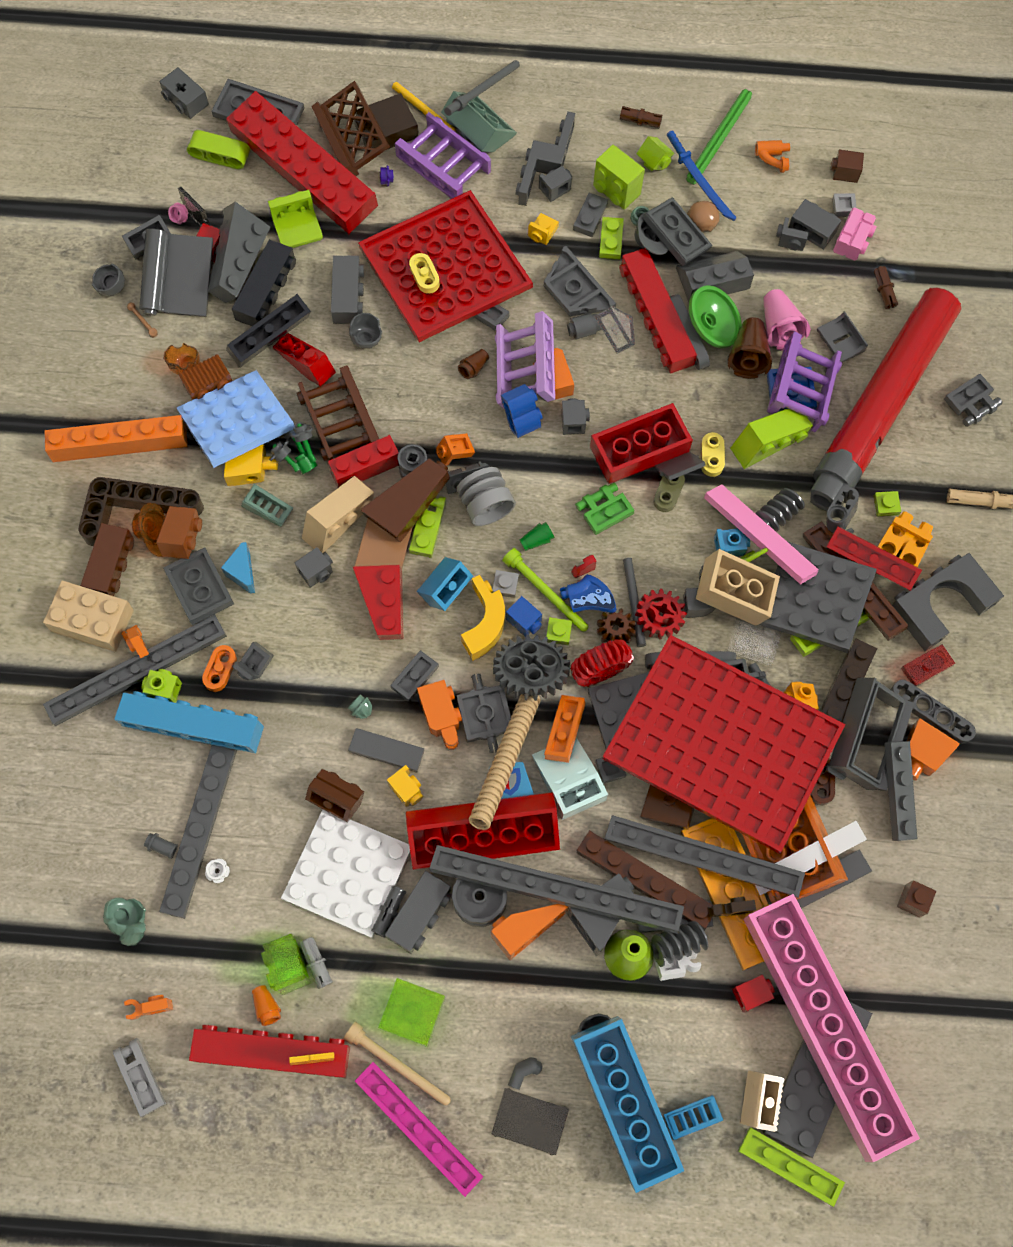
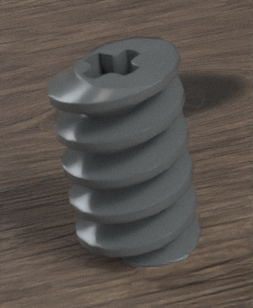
(781, 508)
(670, 944)

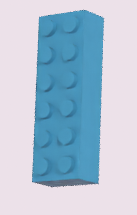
(627, 1104)

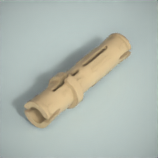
(992, 499)

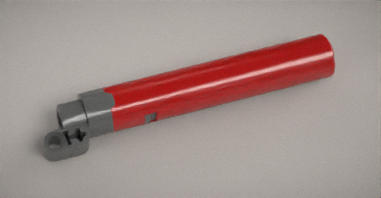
(881, 405)

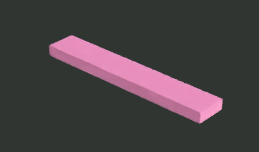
(761, 534)

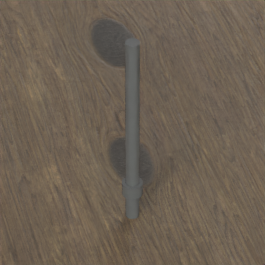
(461, 101)

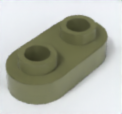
(672, 490)

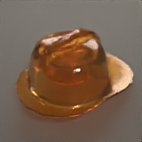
(147, 526)

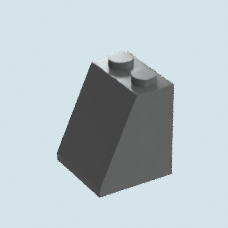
(595, 927)

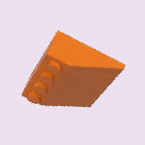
(806, 831)

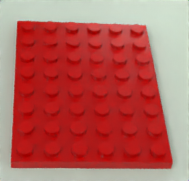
(724, 743)

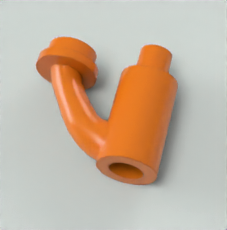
(767, 149)

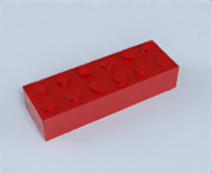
(518, 828)

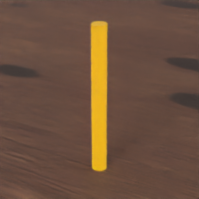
(417, 103)

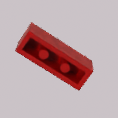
(365, 461)

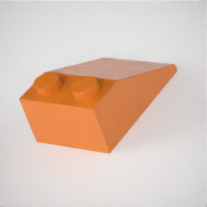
(522, 928)

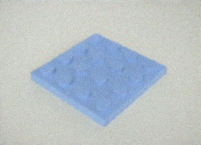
(235, 418)

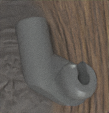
(522, 1069)

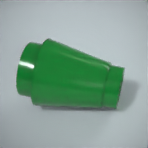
(536, 537)

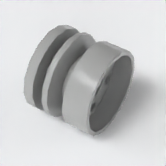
(486, 496)

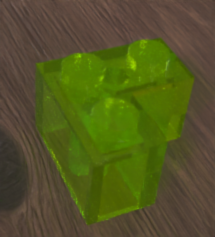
(285, 965)

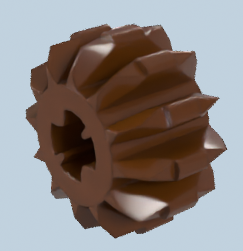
(608, 622)

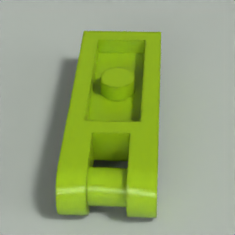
(427, 529)

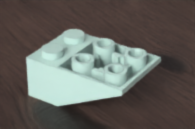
(573, 784)

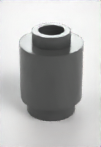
(583, 326)

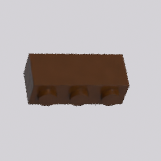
(108, 559)

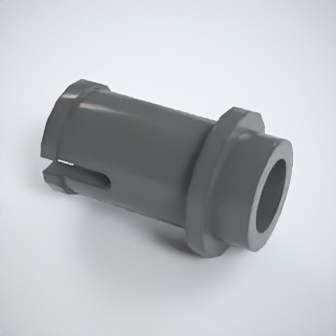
(160, 845)

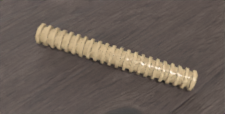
(503, 763)

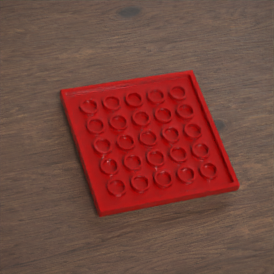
(468, 255)

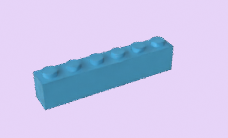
(190, 722)

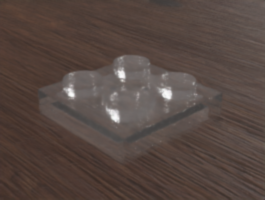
(754, 643)

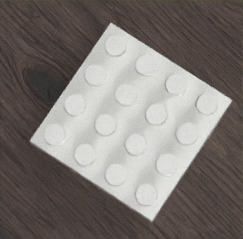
(346, 872)

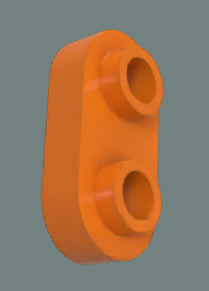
(219, 669)

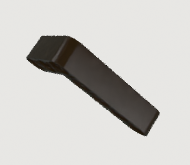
(132, 500)

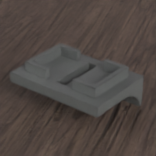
(838, 329)

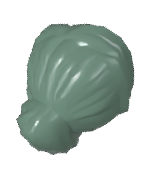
(125, 919)

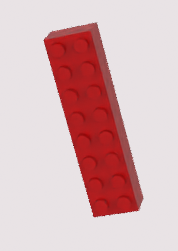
(302, 162)

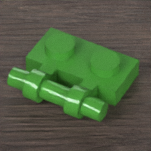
(607, 514)

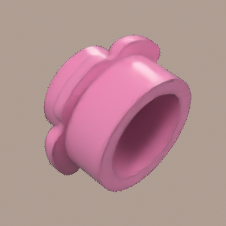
(178, 213)

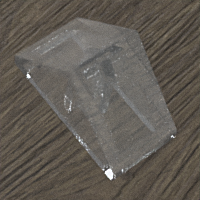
(617, 327)

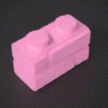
(854, 234)

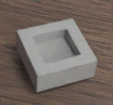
(843, 204)
(506, 583)

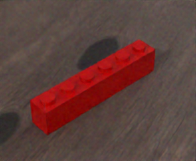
(658, 311)
(267, 1052)

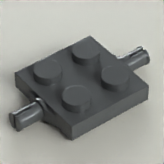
(484, 713)

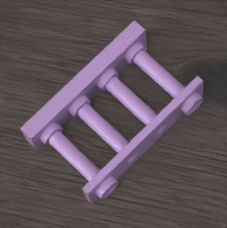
(544, 362)

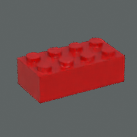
(640, 443)

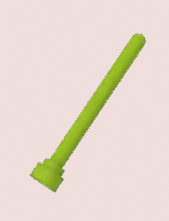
(514, 560)

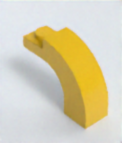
(488, 632)

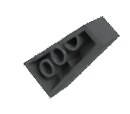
(237, 249)

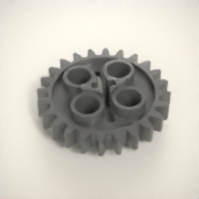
(531, 667)

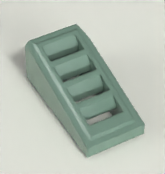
(264, 495)

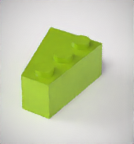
(769, 436)

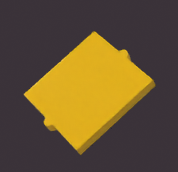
(311, 1058)

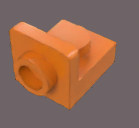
(454, 447)

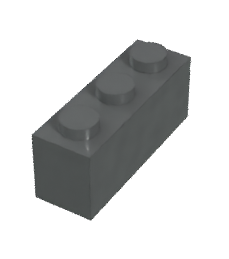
(346, 288)
(419, 912)

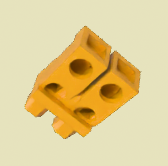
(907, 538)

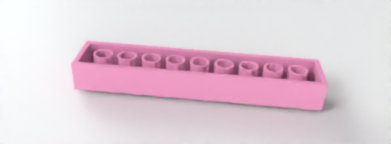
(831, 1029)

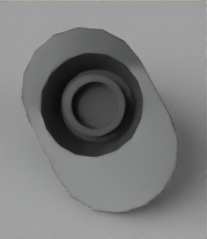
(648, 239)

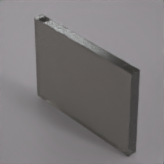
(530, 1121)

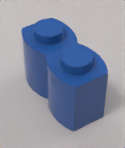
(522, 410)

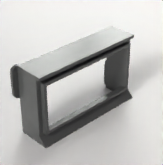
(856, 719)

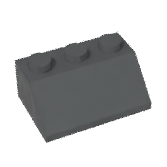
(727, 272)

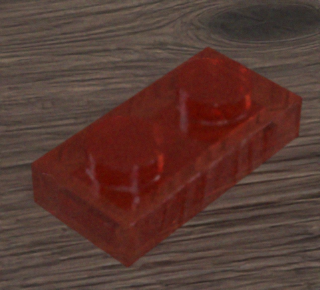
(928, 665)

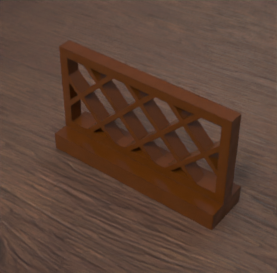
(334, 133)

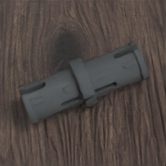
(388, 911)

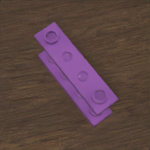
(435, 174)
(785, 383)

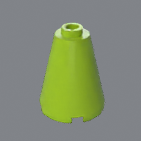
(625, 963)

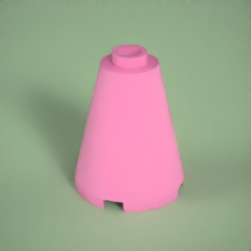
(782, 319)

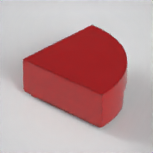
(588, 566)

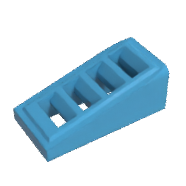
(710, 1101)

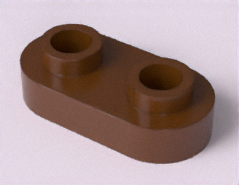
(826, 783)

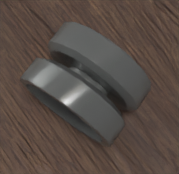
(477, 912)

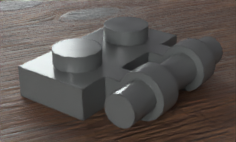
(968, 395)

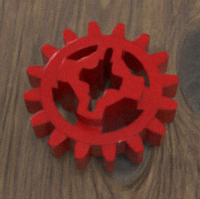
(671, 616)

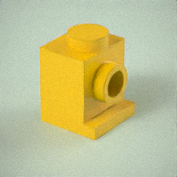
(405, 787)

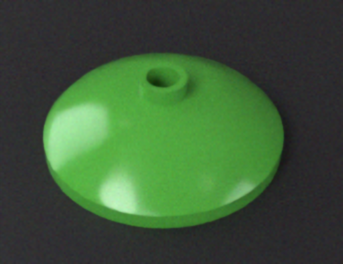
(714, 316)

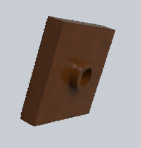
(666, 809)

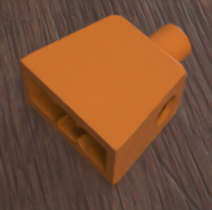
(928, 748)

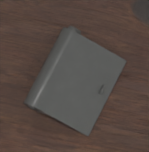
(175, 273)

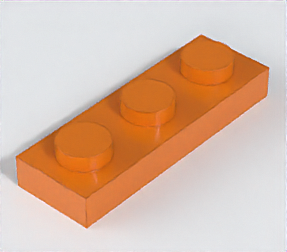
(565, 728)

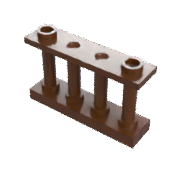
(352, 400)

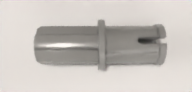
(315, 962)

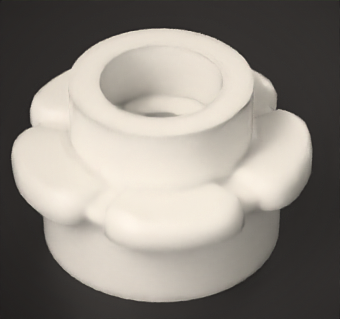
(212, 866)

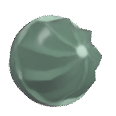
(361, 707)

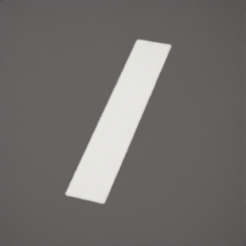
(836, 843)

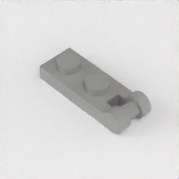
(139, 1078)

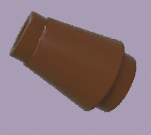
(471, 365)

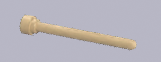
(357, 1036)

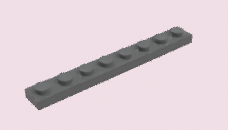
(134, 670)
(198, 832)
(705, 856)

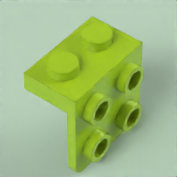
(295, 219)

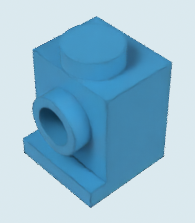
(723, 541)

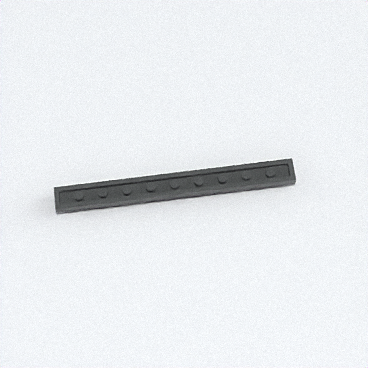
(557, 889)

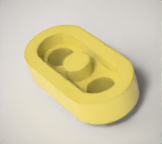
(426, 274)
(713, 453)

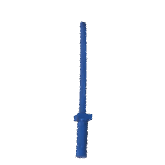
(685, 157)

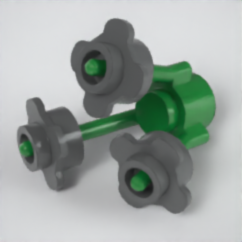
(306, 459)

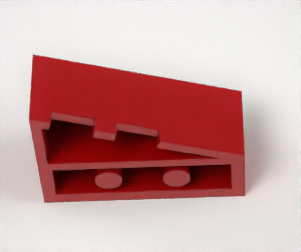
(383, 597)

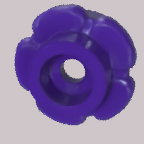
(386, 176)

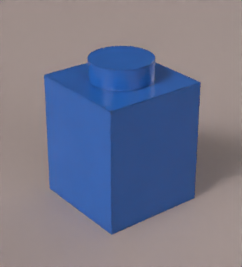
(524, 617)

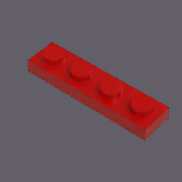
(873, 556)

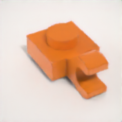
(134, 641)
(155, 1005)

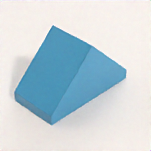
(239, 568)

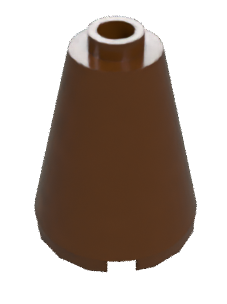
(751, 350)

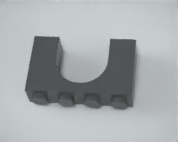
(961, 575)

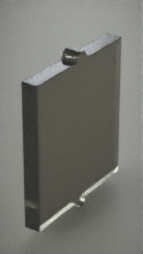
(193, 207)

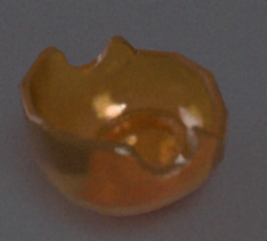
(181, 358)

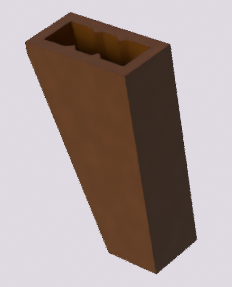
(407, 500)

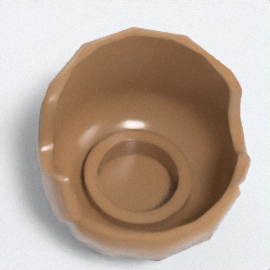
(704, 215)

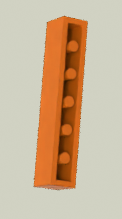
(116, 438)

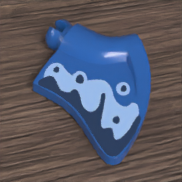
(589, 595)

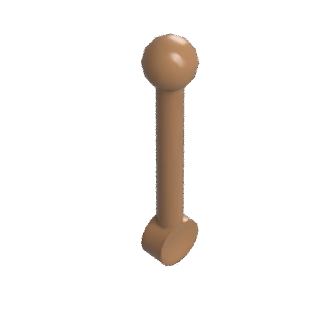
(152, 331)

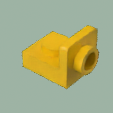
(542, 229)

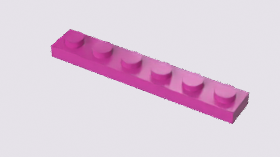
(419, 1129)

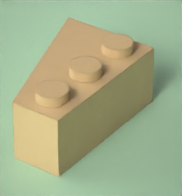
(335, 514)

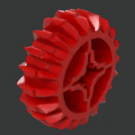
(601, 663)

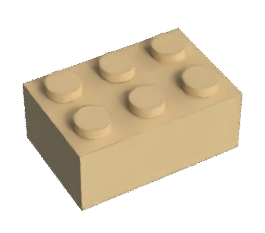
(737, 587)
(88, 616)

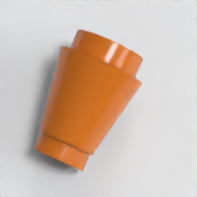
(265, 1006)

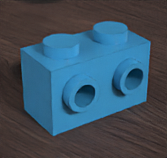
(445, 583)

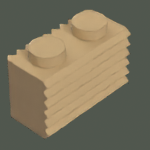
(762, 1101)

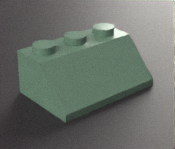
(480, 124)

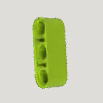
(218, 149)

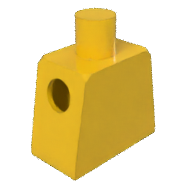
(249, 467)

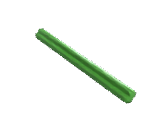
(721, 133)

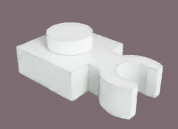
(678, 967)

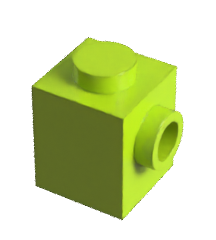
(655, 154)
(161, 684)

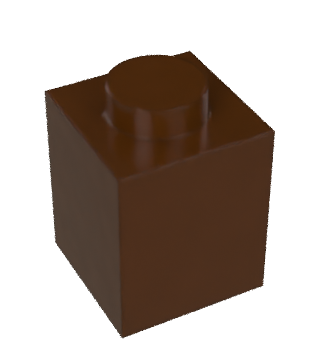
(847, 166)
(916, 898)

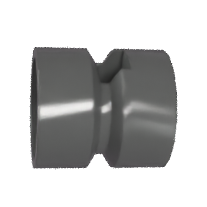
(410, 458)

